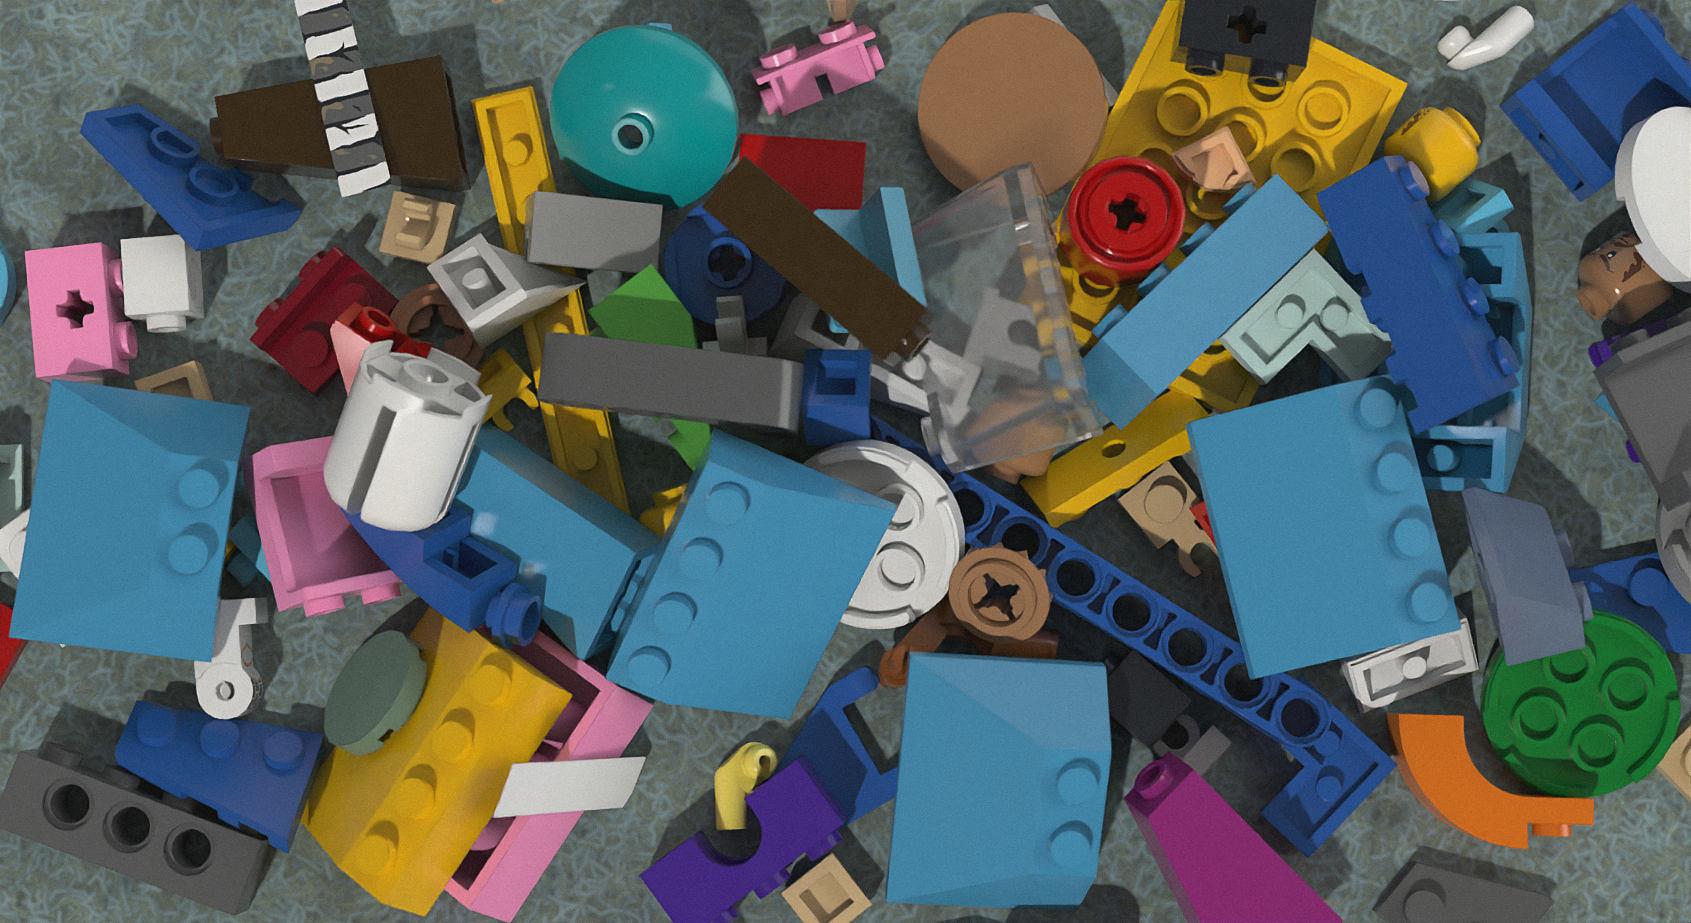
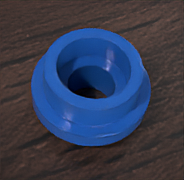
(514, 616)

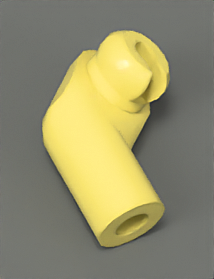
(738, 778)

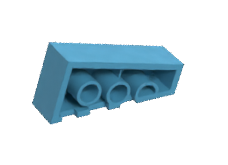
(1199, 299)

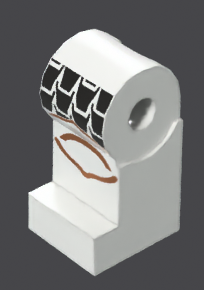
(231, 683)

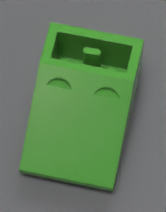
(651, 313)

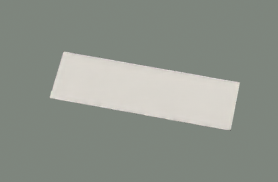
(568, 786)

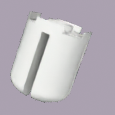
(404, 437)

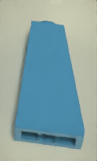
(564, 538)

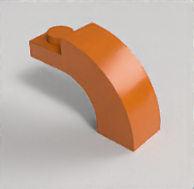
(1446, 782)

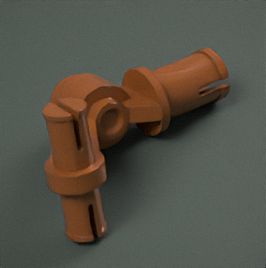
(942, 623)

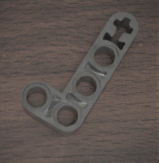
(672, 383)

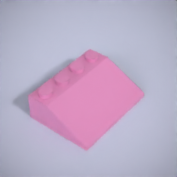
(593, 725)

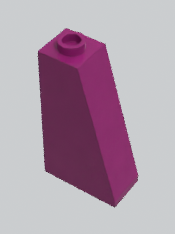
(1213, 856)

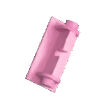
(838, 55)

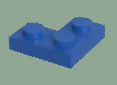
(1331, 782)

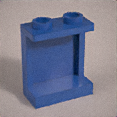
(1596, 94)

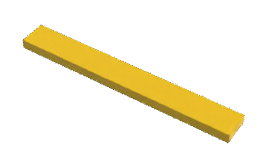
(516, 167)

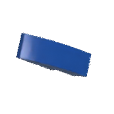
(443, 565)

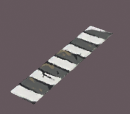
(343, 95)

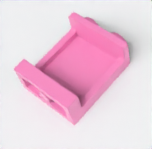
(305, 535)

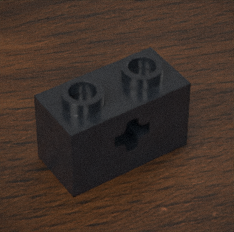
(1272, 57)

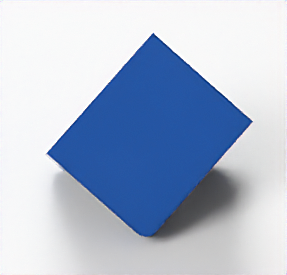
(836, 396)

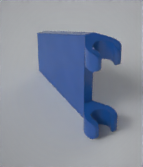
(838, 751)

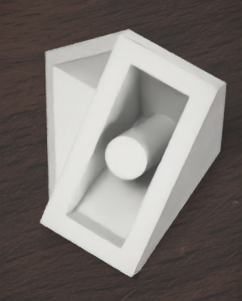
(497, 288)

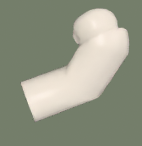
(1491, 44)

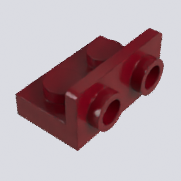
(299, 327)

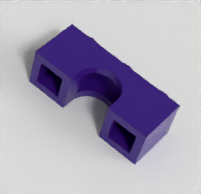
(795, 818)

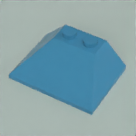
(1487, 440)
(130, 521)
(999, 782)

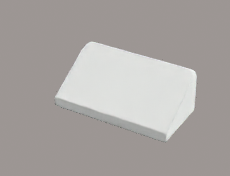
(1409, 668)

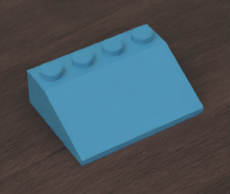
(1322, 526)
(747, 583)

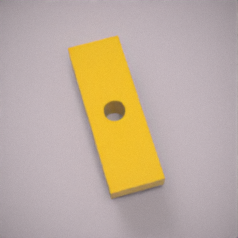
(1113, 459)

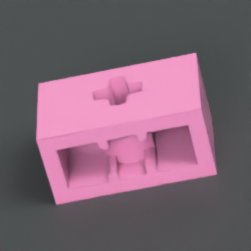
(57, 289)

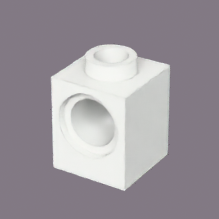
(162, 282)

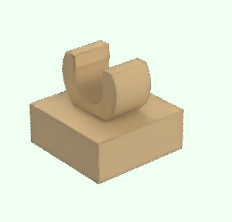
(418, 228)

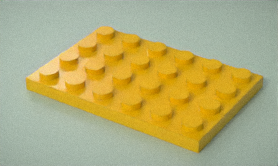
(1303, 131)

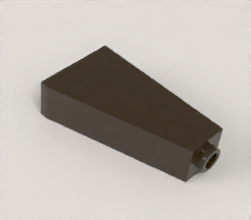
(284, 131)
(821, 263)

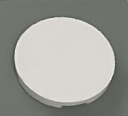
(1656, 186)
(921, 542)

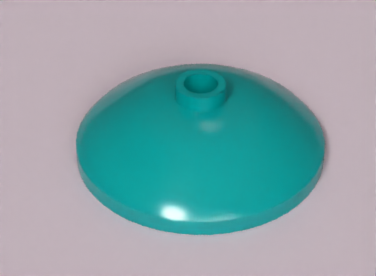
(665, 90)

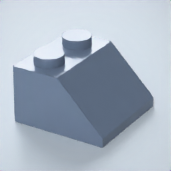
(1525, 576)

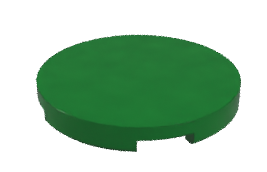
(1584, 715)

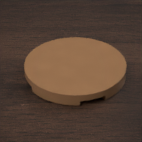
(1009, 96)

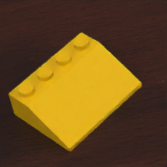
(421, 800)

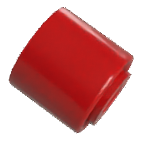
(1089, 231)

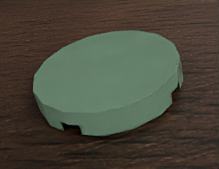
(375, 692)

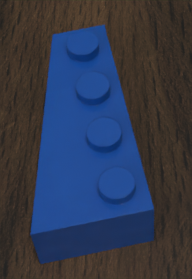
(1418, 291)

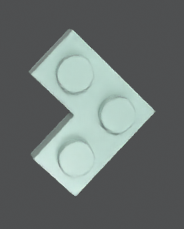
(1304, 308)

